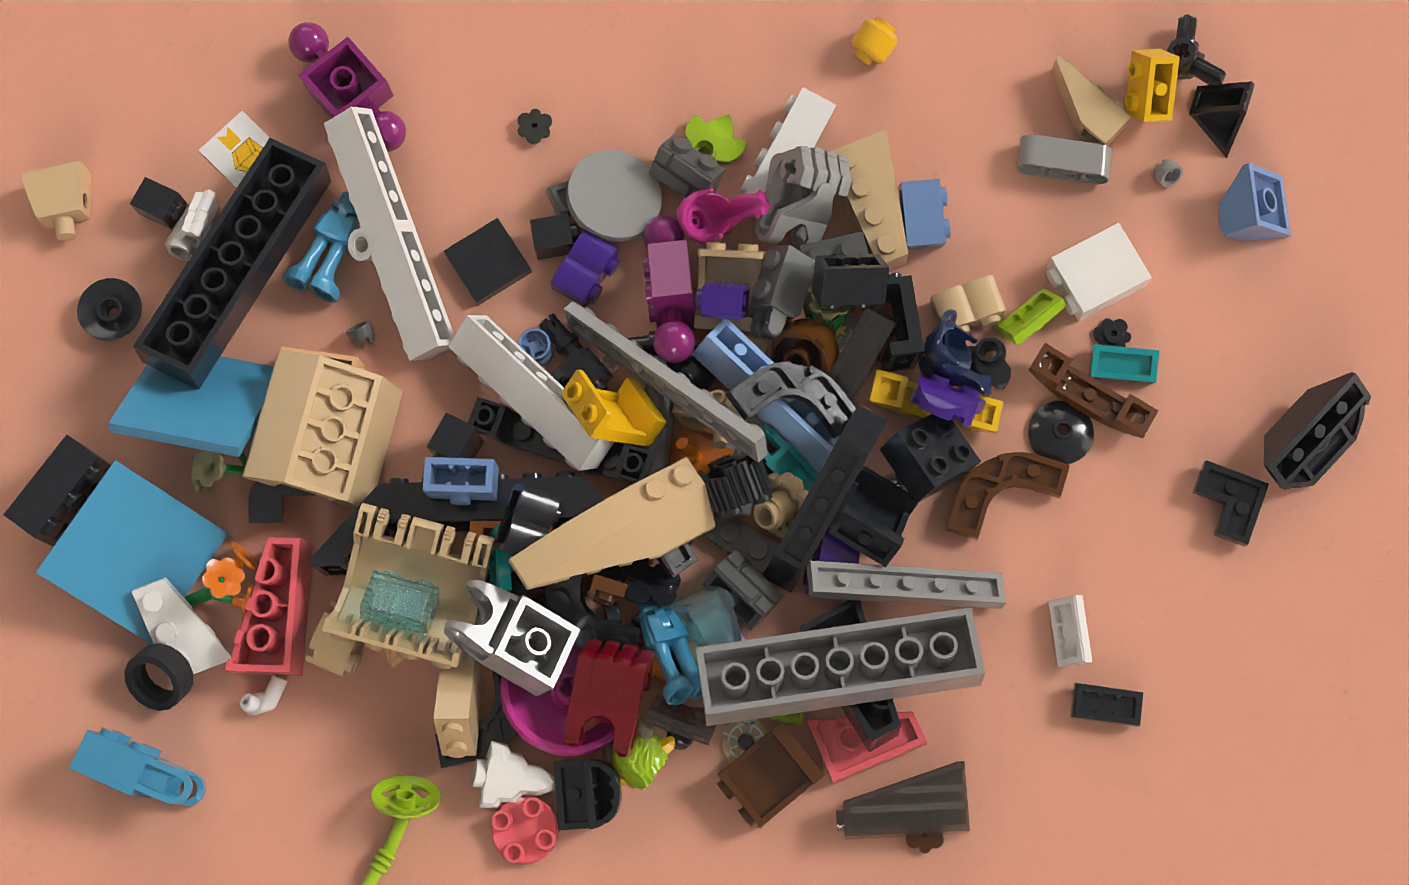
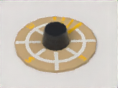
(740, 737)

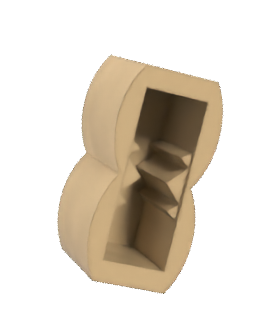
(974, 301)

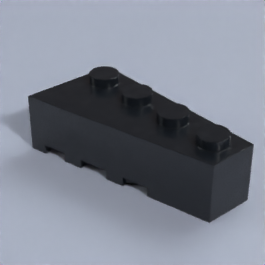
(873, 721)

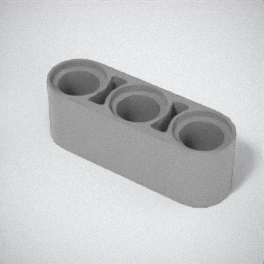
(1064, 159)

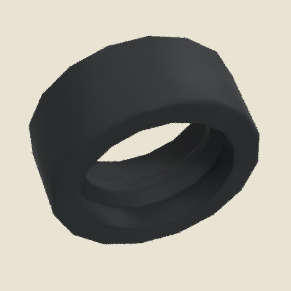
(144, 688)

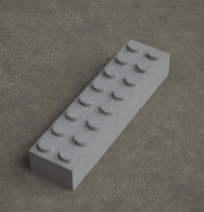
(839, 666)

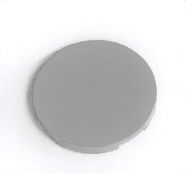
(613, 195)

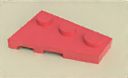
(847, 755)

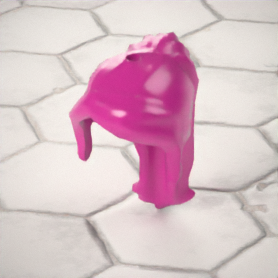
(711, 216)

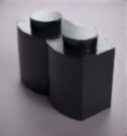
(526, 518)

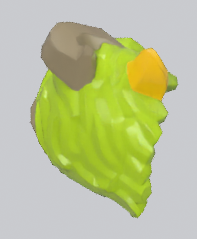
(646, 759)

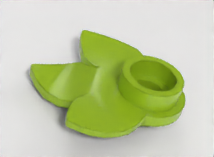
(715, 138)

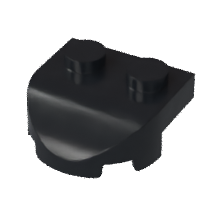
(586, 793)

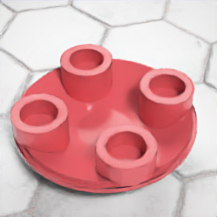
(524, 830)

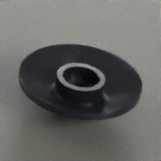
(98, 301)
(1052, 445)

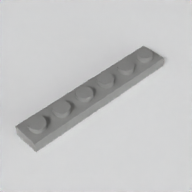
(905, 584)

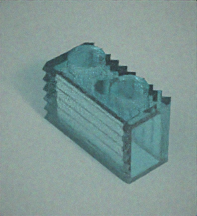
(400, 602)

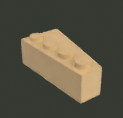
(874, 199)

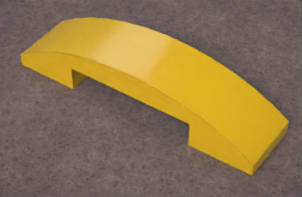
(895, 391)

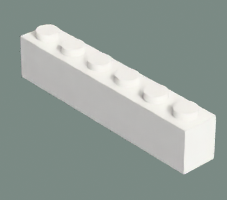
(526, 389)

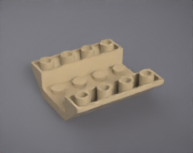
(323, 428)

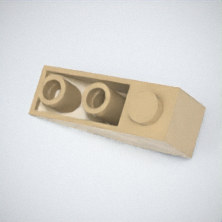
(1089, 109)

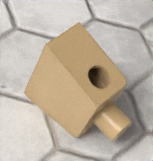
(60, 196)

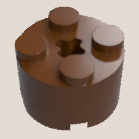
(805, 344)

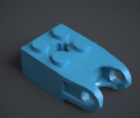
(134, 768)

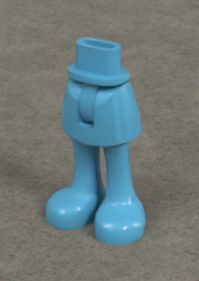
(330, 229)
(662, 633)

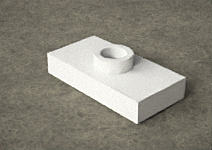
(1070, 631)

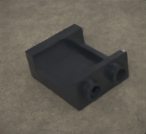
(909, 345)
(873, 516)

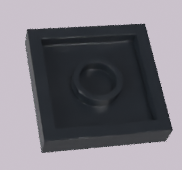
(488, 261)

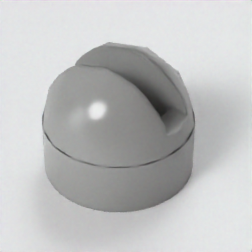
(1172, 168)

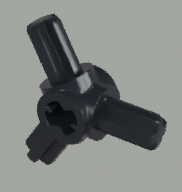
(1188, 48)

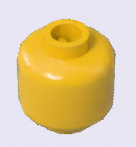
(874, 41)

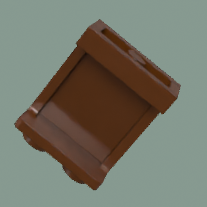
(769, 776)

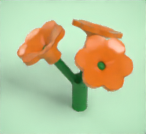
(224, 580)

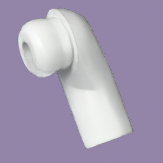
(266, 700)

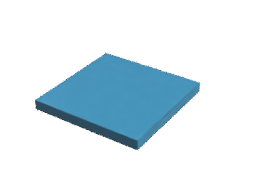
(208, 418)
(127, 539)

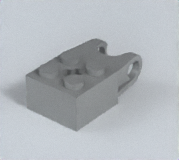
(514, 637)

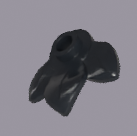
(994, 367)
(650, 585)

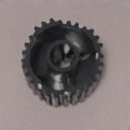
(735, 483)

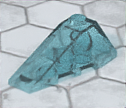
(709, 619)

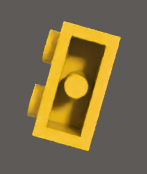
(1151, 85)

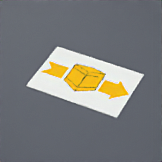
(235, 147)

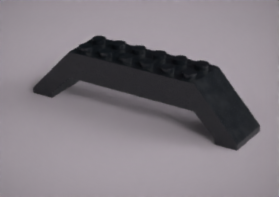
(408, 498)

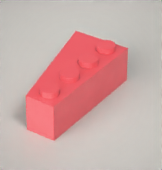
(276, 612)

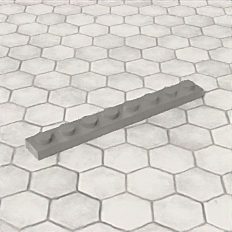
(672, 385)

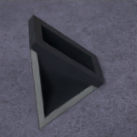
(1221, 111)

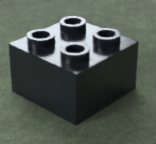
(929, 456)

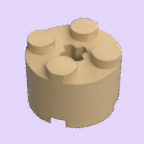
(333, 654)

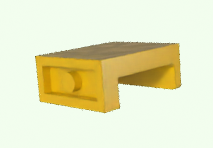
(614, 416)

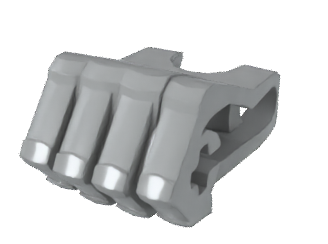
(802, 194)

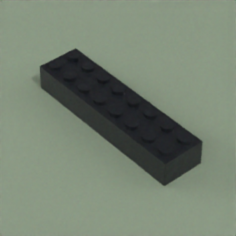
(233, 263)

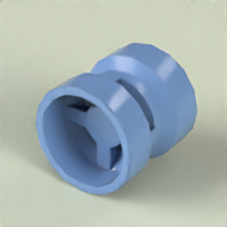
(533, 342)

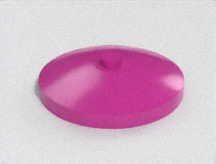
(543, 717)

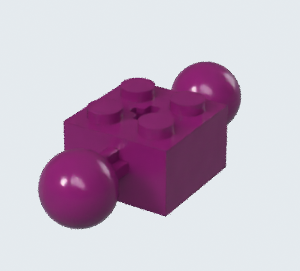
(344, 67)
(669, 289)

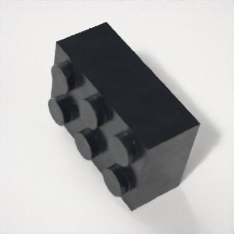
(57, 491)

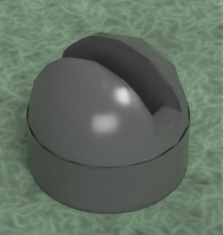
(361, 332)

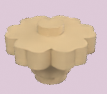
(782, 508)

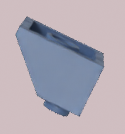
(1255, 206)

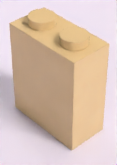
(459, 708)

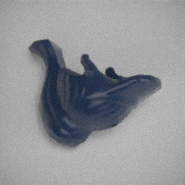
(949, 355)

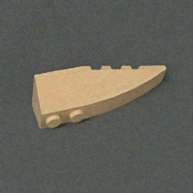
(627, 527)

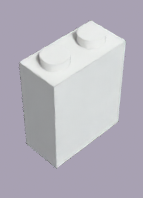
(1097, 272)

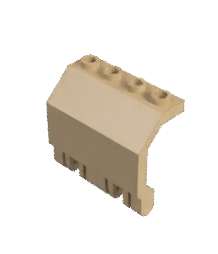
(412, 560)

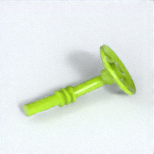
(403, 809)

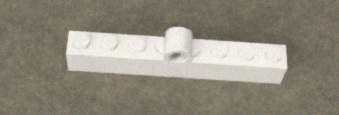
(388, 234)

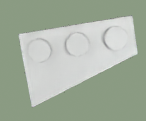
(177, 625)

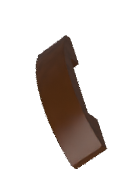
(1089, 396)

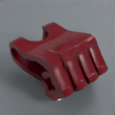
(608, 691)

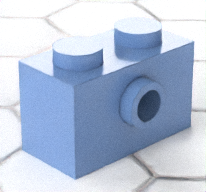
(923, 213)
(460, 479)

